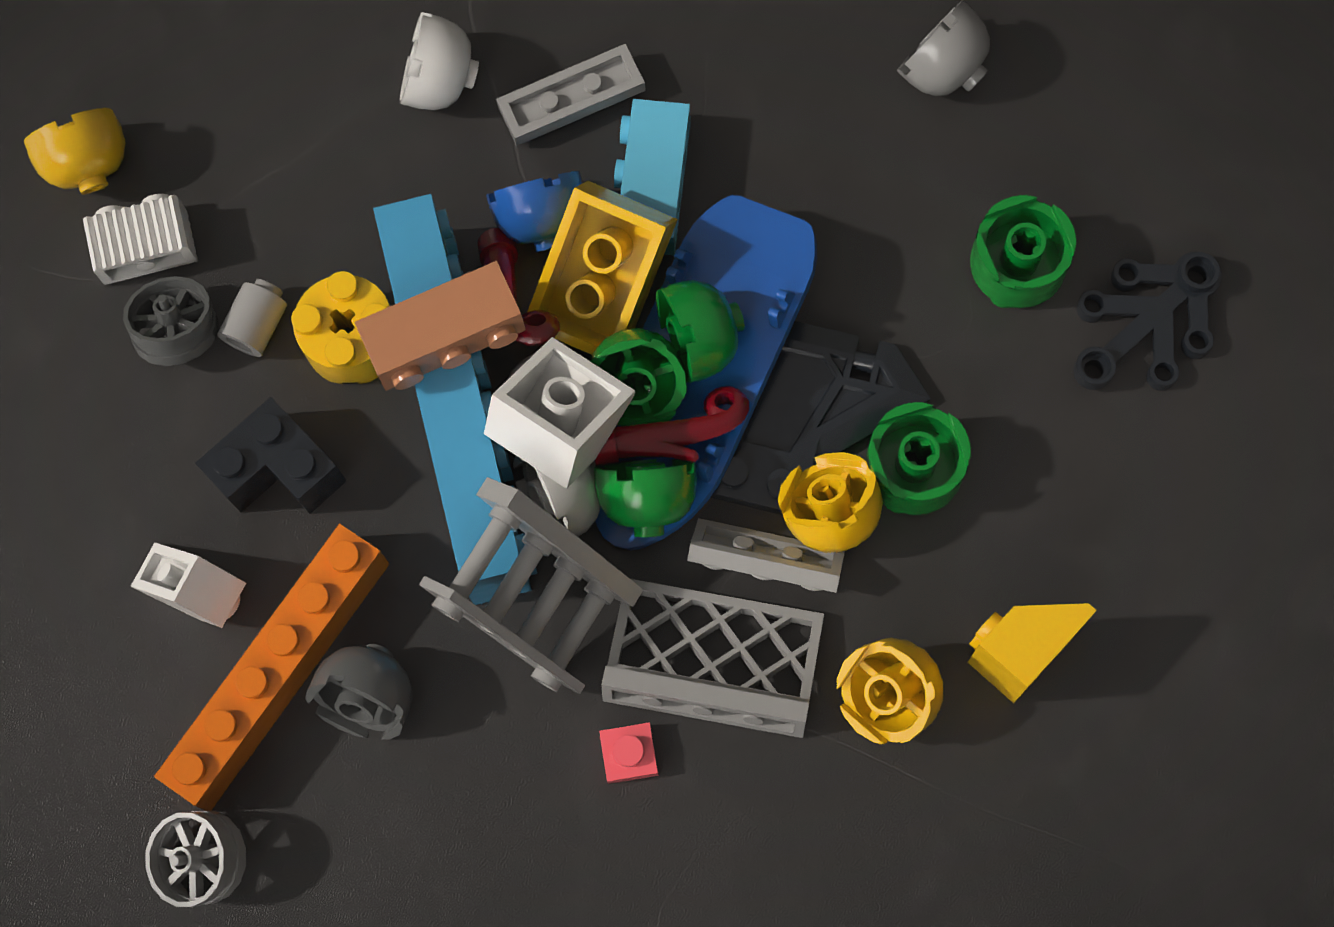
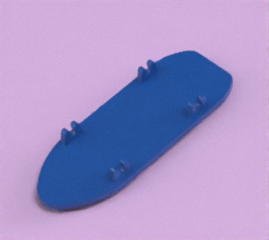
(764, 266)

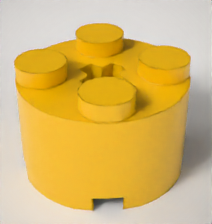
(321, 322)

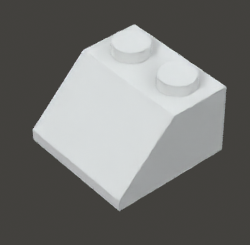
(557, 412)

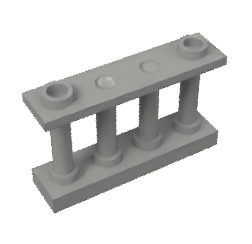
(574, 561)

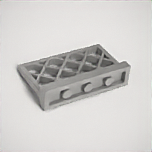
(713, 699)

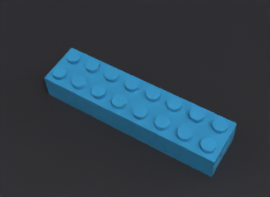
(454, 408)

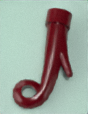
(538, 323)
(669, 437)

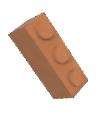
(441, 327)

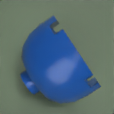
(533, 209)

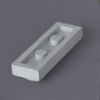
(571, 94)
(764, 556)

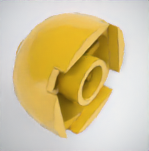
(78, 151)
(831, 502)
(890, 690)

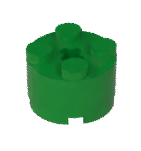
(1033, 229)
(929, 435)

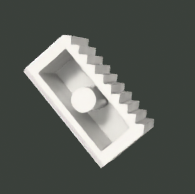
(139, 238)

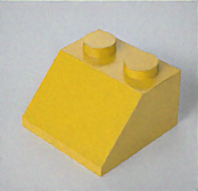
(1024, 642)

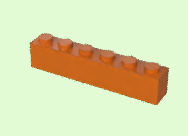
(272, 669)

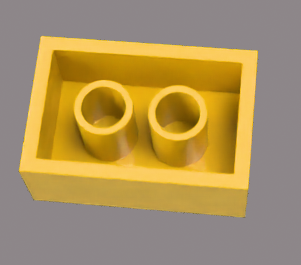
(601, 265)

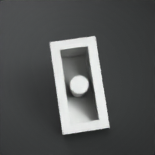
(189, 584)

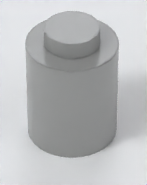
(253, 317)

